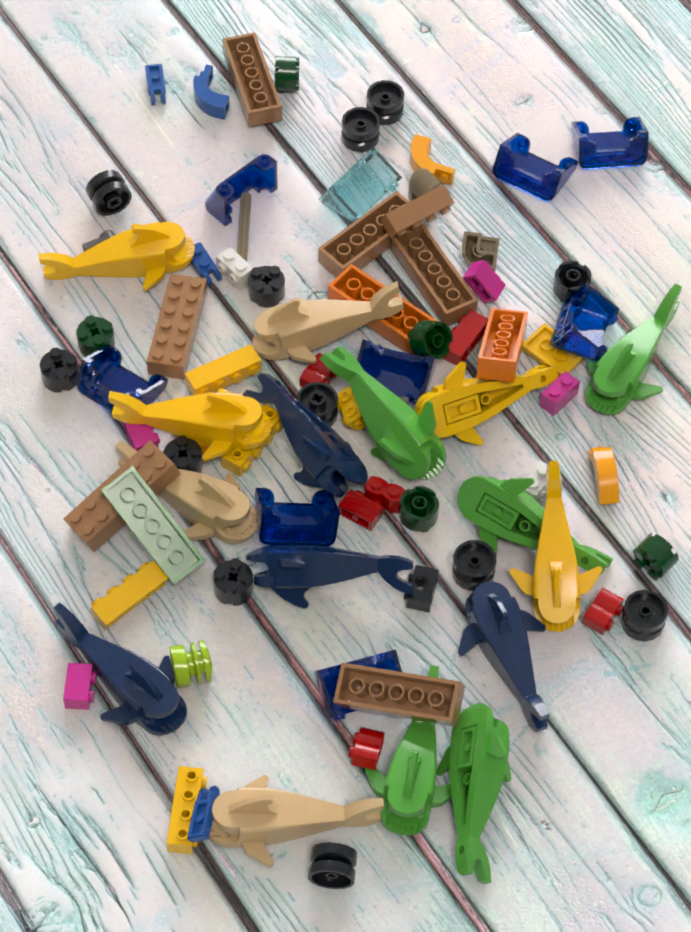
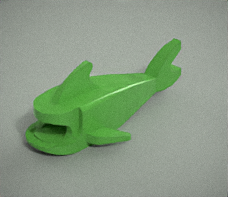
(623, 368)
(397, 430)
(510, 513)
(476, 772)
(410, 781)

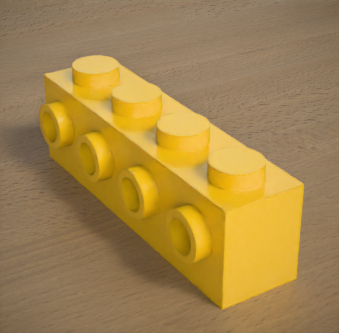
(224, 371)
(239, 460)
(128, 595)
(187, 788)

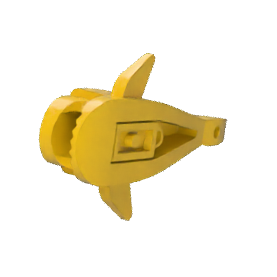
(137, 252)
(469, 402)
(212, 419)
(556, 576)

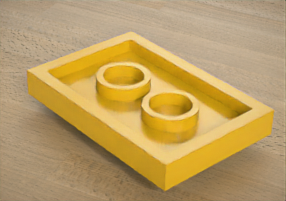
(539, 348)

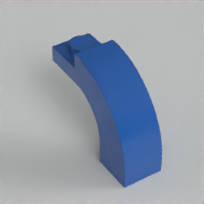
(209, 102)

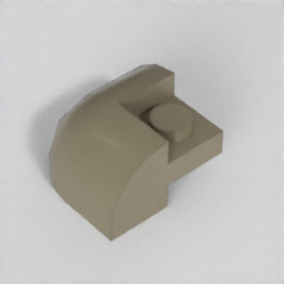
(421, 182)
(478, 248)

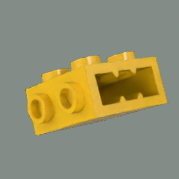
(350, 409)

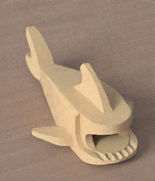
(309, 324)
(207, 502)
(267, 816)

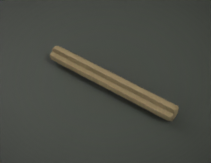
(244, 222)

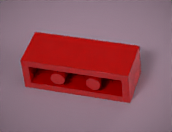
(466, 336)

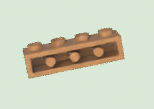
(417, 212)

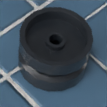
(386, 100)
(360, 129)
(108, 192)
(321, 400)
(473, 564)
(644, 615)
(332, 865)

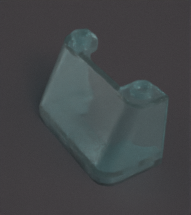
(361, 186)

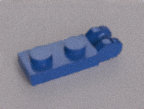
(155, 82)
(204, 264)
(202, 814)

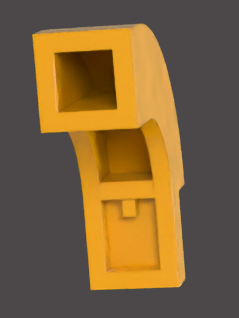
(419, 159)
(606, 474)

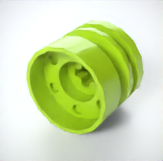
(191, 664)

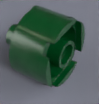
(287, 73)
(94, 334)
(430, 339)
(419, 509)
(655, 556)

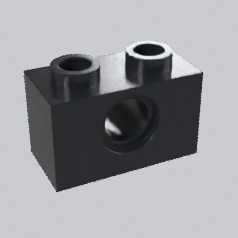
(422, 598)

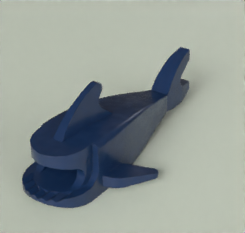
(324, 454)
(300, 567)
(502, 636)
(138, 686)

